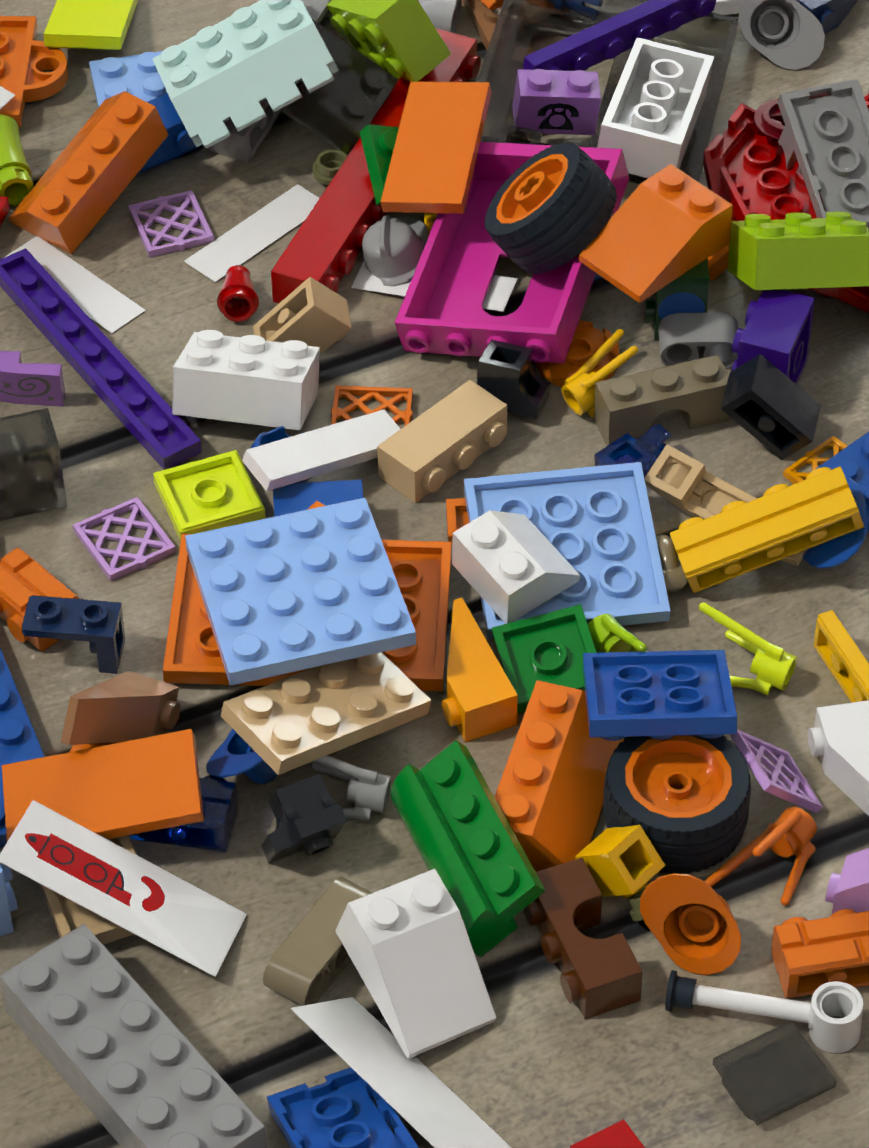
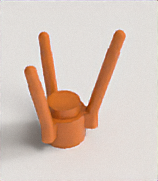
(785, 837)

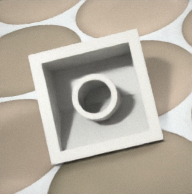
(510, 563)

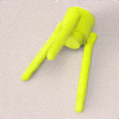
(770, 663)

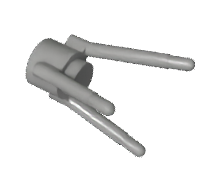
(365, 788)

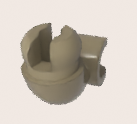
(673, 574)

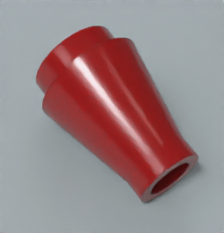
(238, 296)

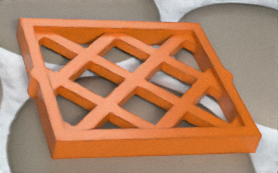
(368, 393)

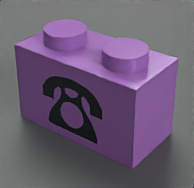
(557, 101)

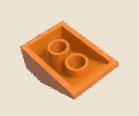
(659, 234)

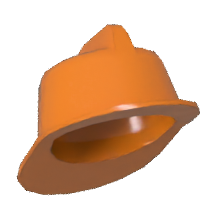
(691, 923)

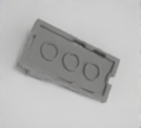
(830, 141)

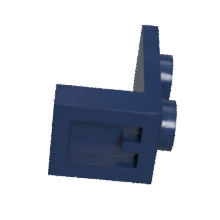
(81, 621)

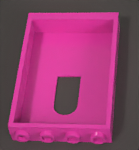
(459, 261)

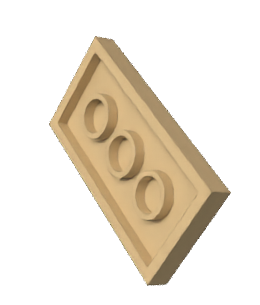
(324, 710)

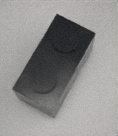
(770, 407)

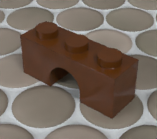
(593, 971)

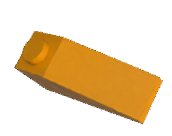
(477, 688)

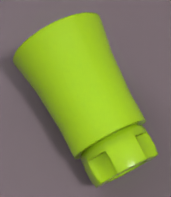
(14, 169)

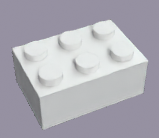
(246, 380)

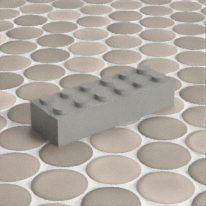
(123, 1051)

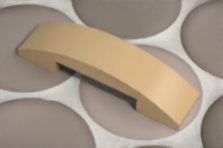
(695, 490)

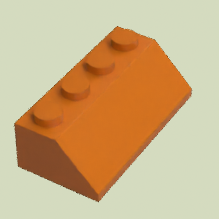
(91, 172)
(554, 777)

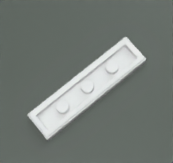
(319, 450)

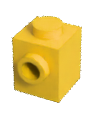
(621, 860)

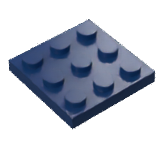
(658, 694)

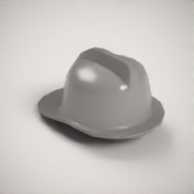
(782, 32)
(394, 248)

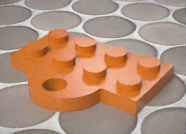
(23, 62)

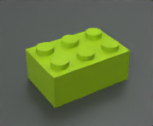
(391, 35)
(800, 251)

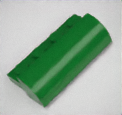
(467, 843)

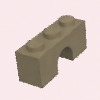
(637, 399)

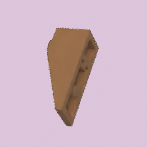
(121, 710)

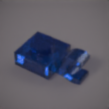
(631, 450)

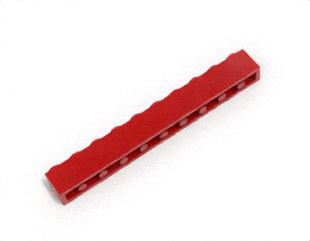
(347, 208)

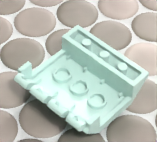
(241, 64)

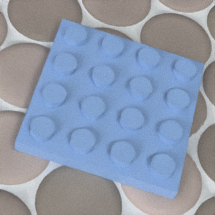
(598, 524)
(299, 591)

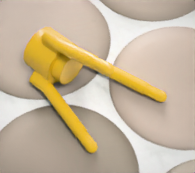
(580, 387)

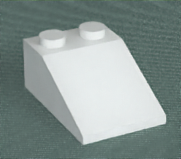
(417, 962)

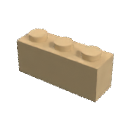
(442, 441)

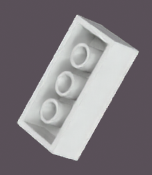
(656, 106)

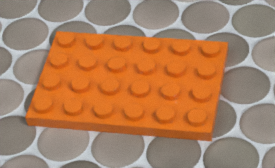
(424, 582)

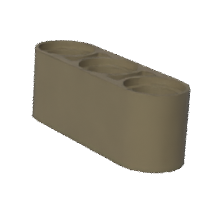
(313, 952)

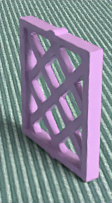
(178, 243)
(139, 560)
(799, 789)

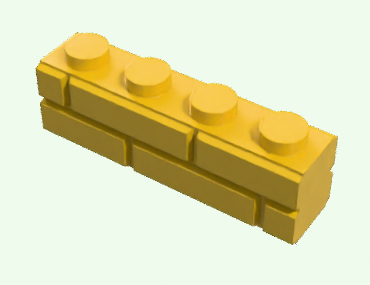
(766, 528)

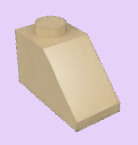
(307, 315)

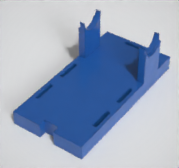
(338, 1115)

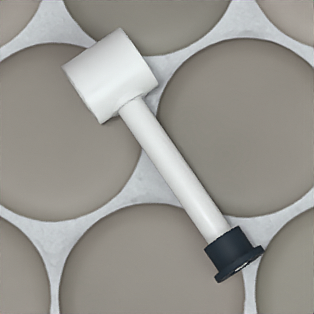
(828, 1000)

